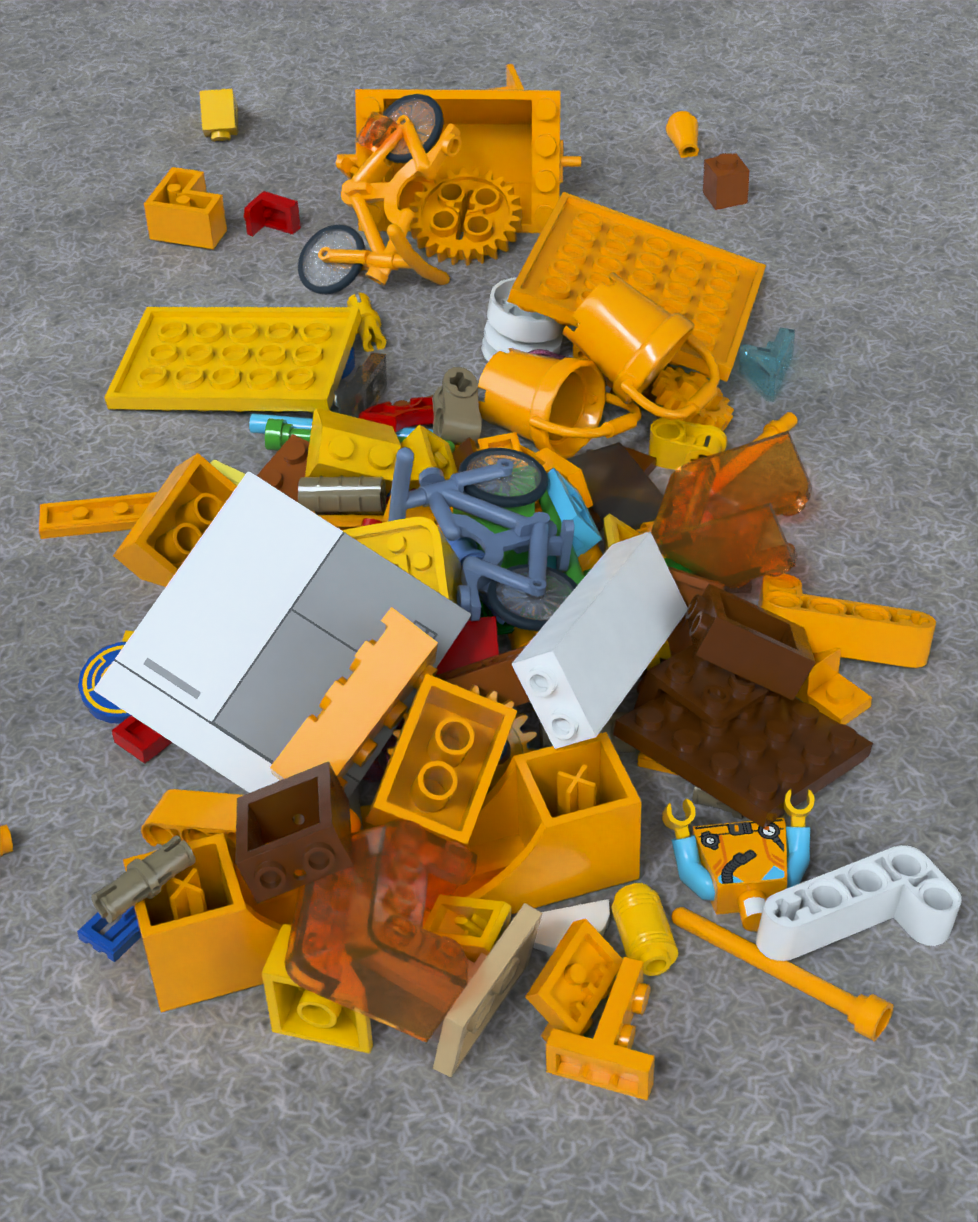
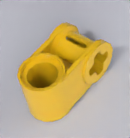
(681, 442)

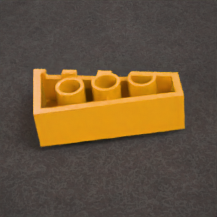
(362, 704)

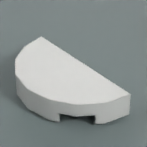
(557, 922)

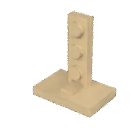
(487, 987)

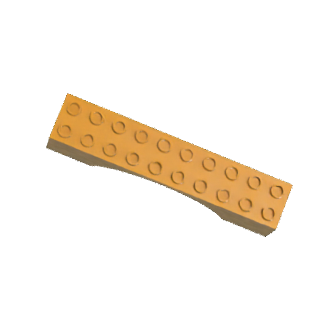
(544, 834)

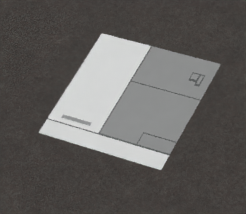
(262, 632)

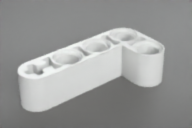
(855, 897)

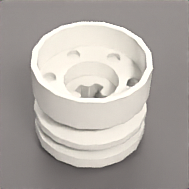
(516, 328)

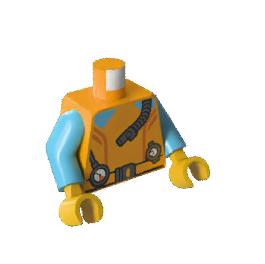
(740, 861)

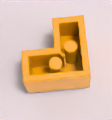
(184, 211)

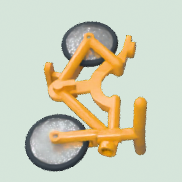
(338, 252)

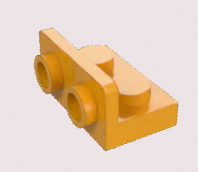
(575, 979)

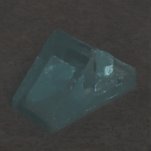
(768, 366)

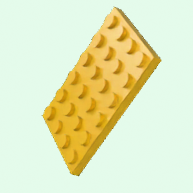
(235, 359)

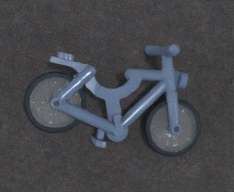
(484, 484)

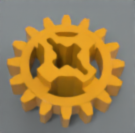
(677, 387)

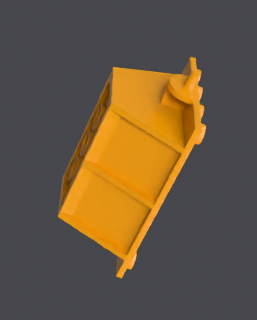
(500, 132)

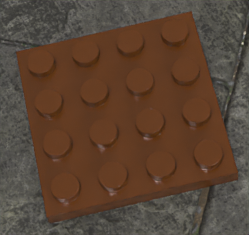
(752, 756)

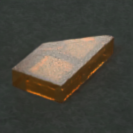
(376, 131)

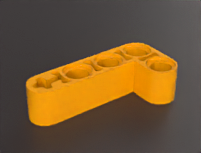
(856, 628)

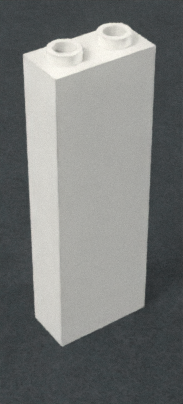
(600, 640)

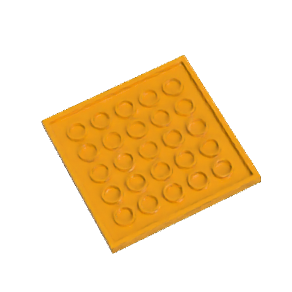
(675, 271)

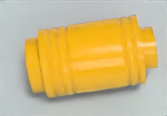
(644, 928)

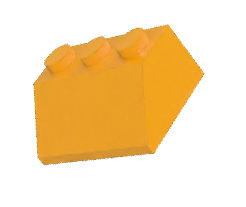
(175, 520)

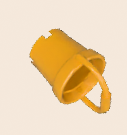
(634, 342)
(550, 400)

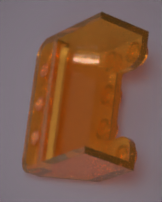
(725, 509)
(363, 932)

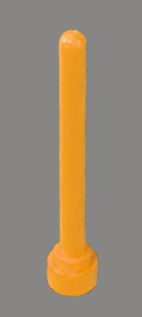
(867, 1014)

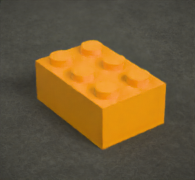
(443, 760)

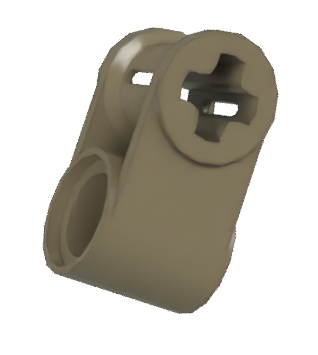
(457, 407)

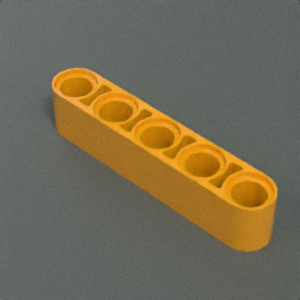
(198, 816)

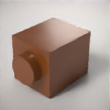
(725, 181)

